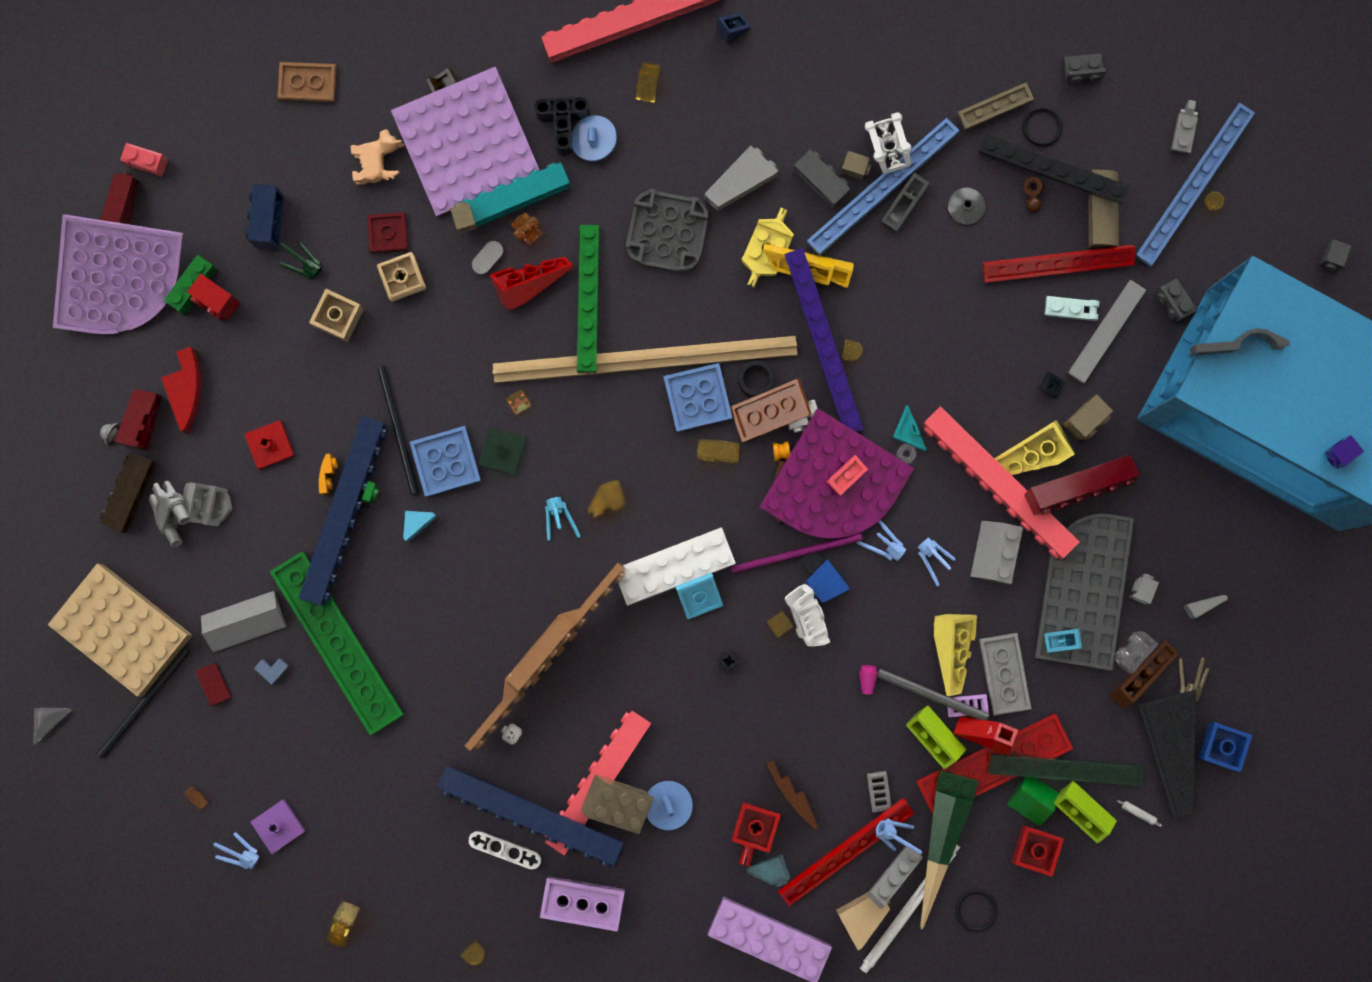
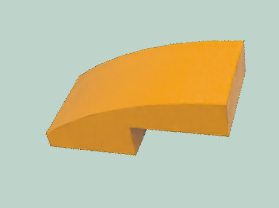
(327, 468)

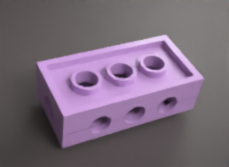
(573, 913)

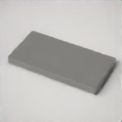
(1005, 674)

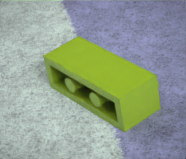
(936, 737)
(1085, 812)

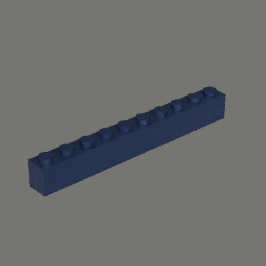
(343, 511)
(531, 815)

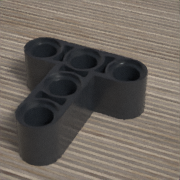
(562, 118)

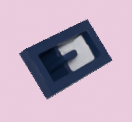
(731, 26)

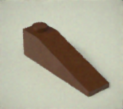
(1136, 683)

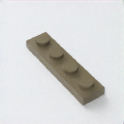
(995, 106)

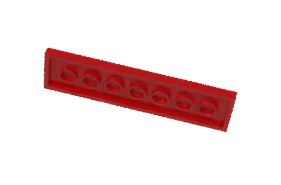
(1040, 739)

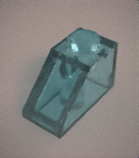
(770, 871)

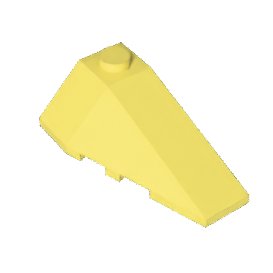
(1038, 451)
(953, 640)

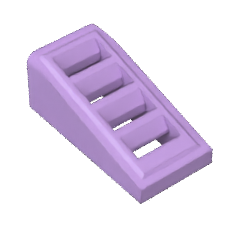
(984, 704)

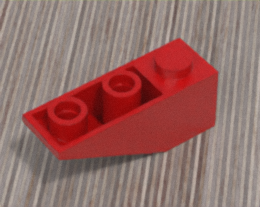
(987, 733)

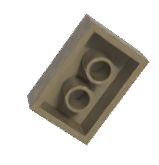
(617, 804)

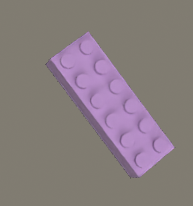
(769, 940)

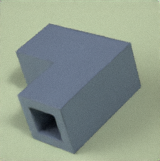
(272, 673)

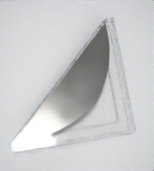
(46, 720)

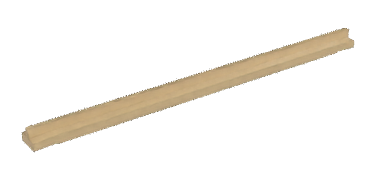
(648, 359)

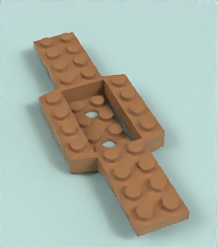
(541, 654)

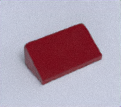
(213, 684)

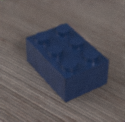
(265, 216)

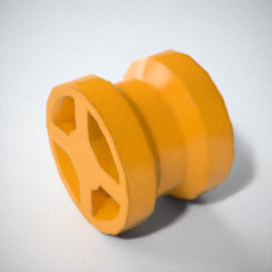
(781, 451)

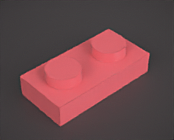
(847, 475)

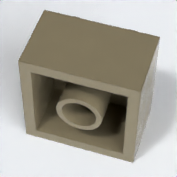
(1087, 418)

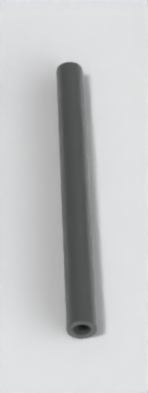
(932, 695)

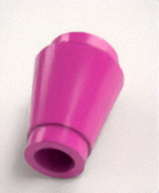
(868, 678)

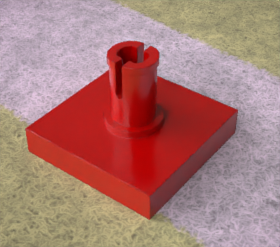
(269, 445)

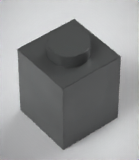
(1335, 255)

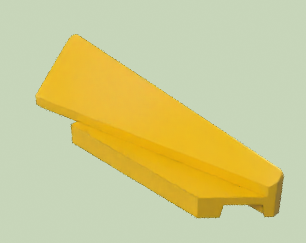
(822, 268)

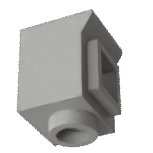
(1144, 589)

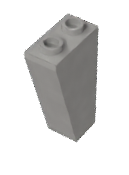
(742, 177)

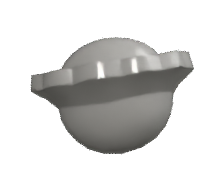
(109, 432)

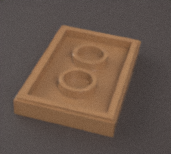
(307, 82)

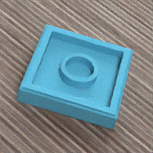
(699, 596)

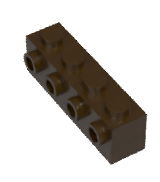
(127, 493)

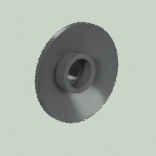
(963, 214)

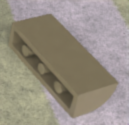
(1103, 217)

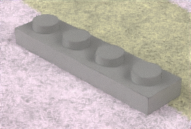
(894, 877)

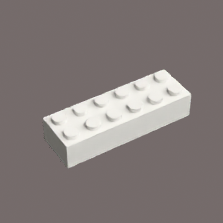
(675, 566)

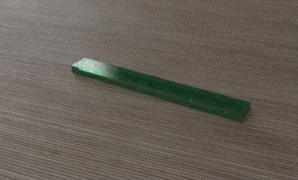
(1065, 769)

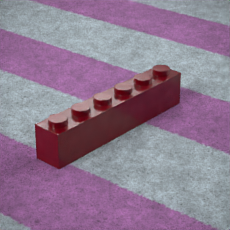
(1082, 485)

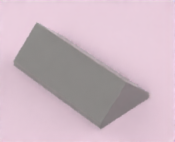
(242, 621)

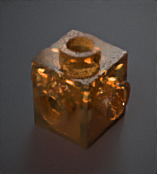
(526, 228)

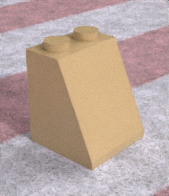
(861, 918)

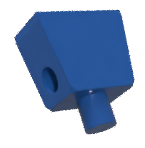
(826, 583)

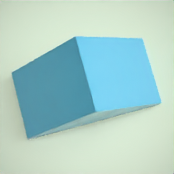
(416, 522)
(1063, 640)

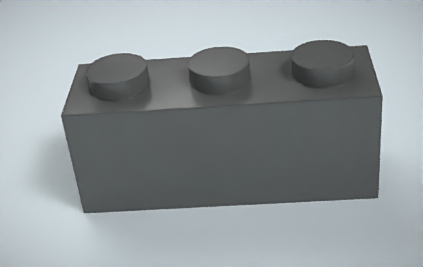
(822, 178)

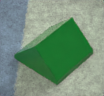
(1033, 800)

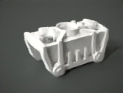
(898, 138)
(807, 616)

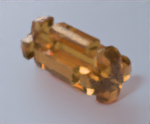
(195, 797)

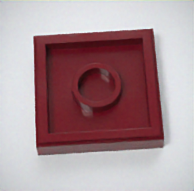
(387, 232)

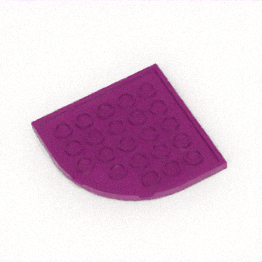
(807, 501)

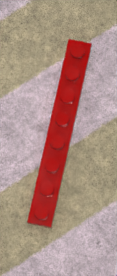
(1058, 263)
(842, 854)

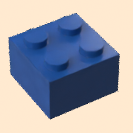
(1224, 746)

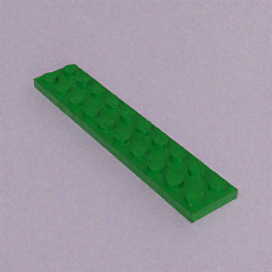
(339, 649)

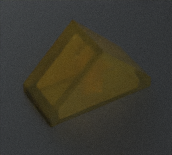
(648, 82)

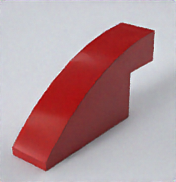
(184, 388)

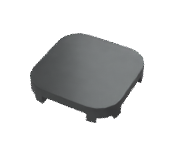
(667, 231)

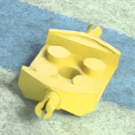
(766, 232)

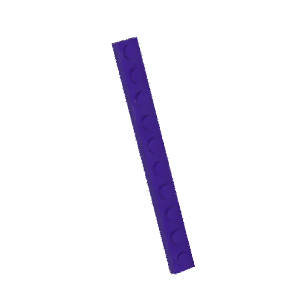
(823, 339)

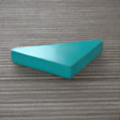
(908, 432)

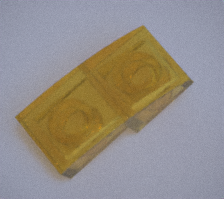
(718, 450)

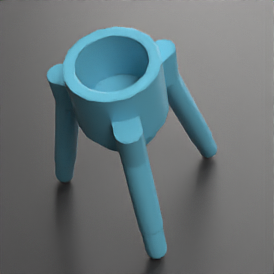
(555, 507)

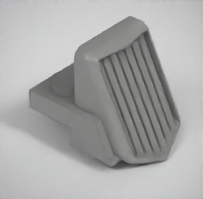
(206, 503)

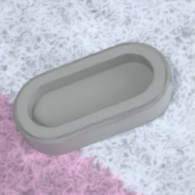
(487, 258)

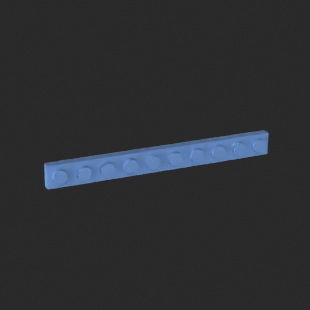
(1194, 184)
(881, 188)

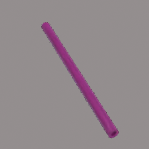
(796, 553)

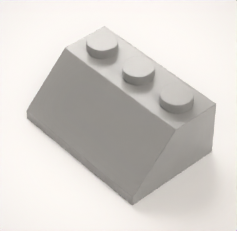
(996, 552)

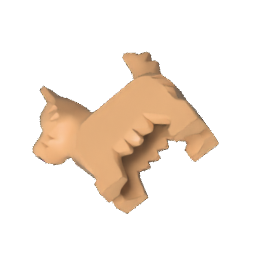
(372, 160)

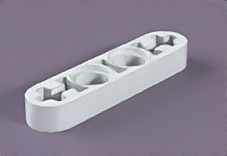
(504, 852)

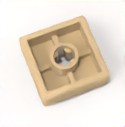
(390, 272)

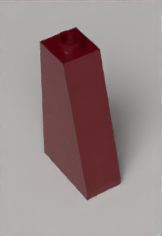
(120, 199)

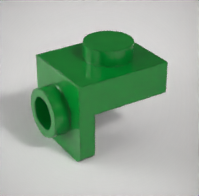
(371, 493)

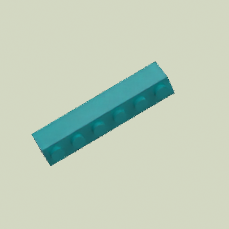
(519, 193)

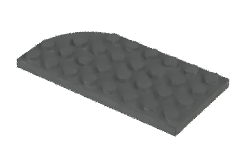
(1087, 591)

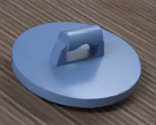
(594, 138)
(670, 805)

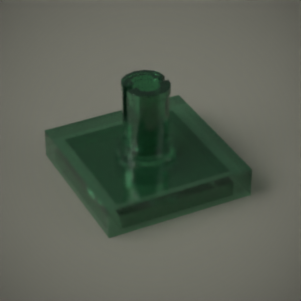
(502, 451)

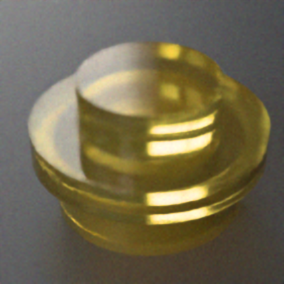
(1214, 201)

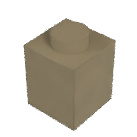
(855, 165)
(463, 217)

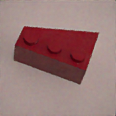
(139, 420)

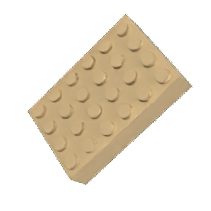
(120, 630)

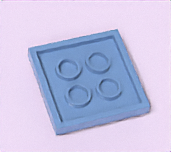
(697, 397)
(445, 461)

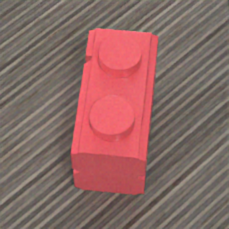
(144, 159)

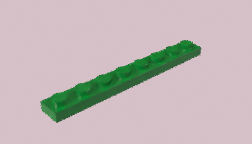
(588, 299)

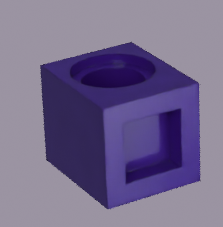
(1343, 452)

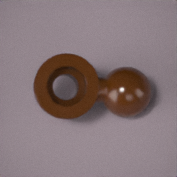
(1034, 203)

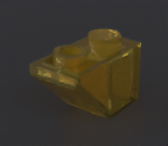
(607, 497)
(342, 924)

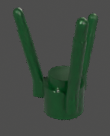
(311, 267)

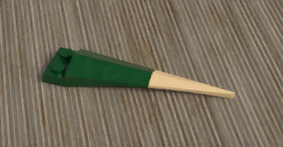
(951, 807)

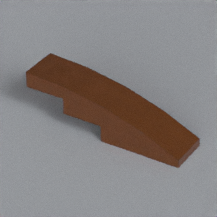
(796, 799)

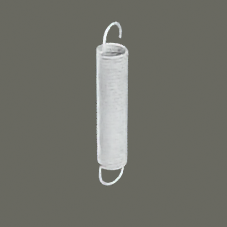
(1139, 813)

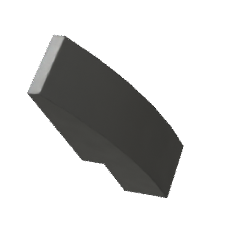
(905, 201)

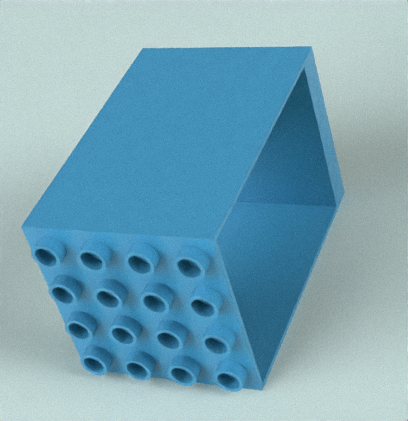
(1280, 408)

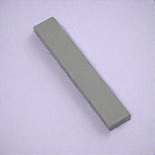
(1106, 331)

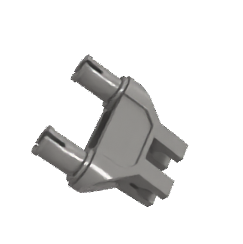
(168, 511)

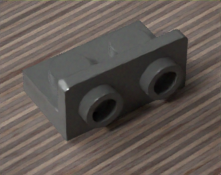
(1083, 67)
(1175, 300)

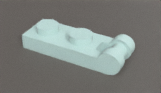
(1071, 308)

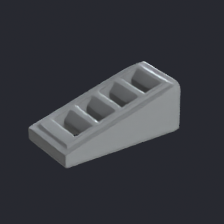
(1198, 608)
(875, 775)

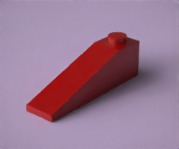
(523, 284)

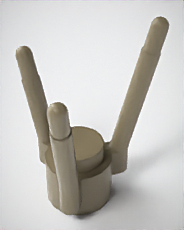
(1196, 685)

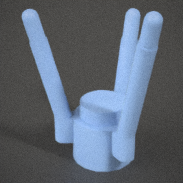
(929, 548)
(894, 549)
(885, 830)
(248, 858)

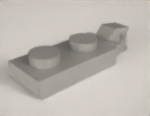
(1185, 129)

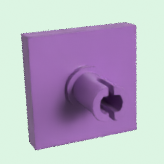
(277, 826)

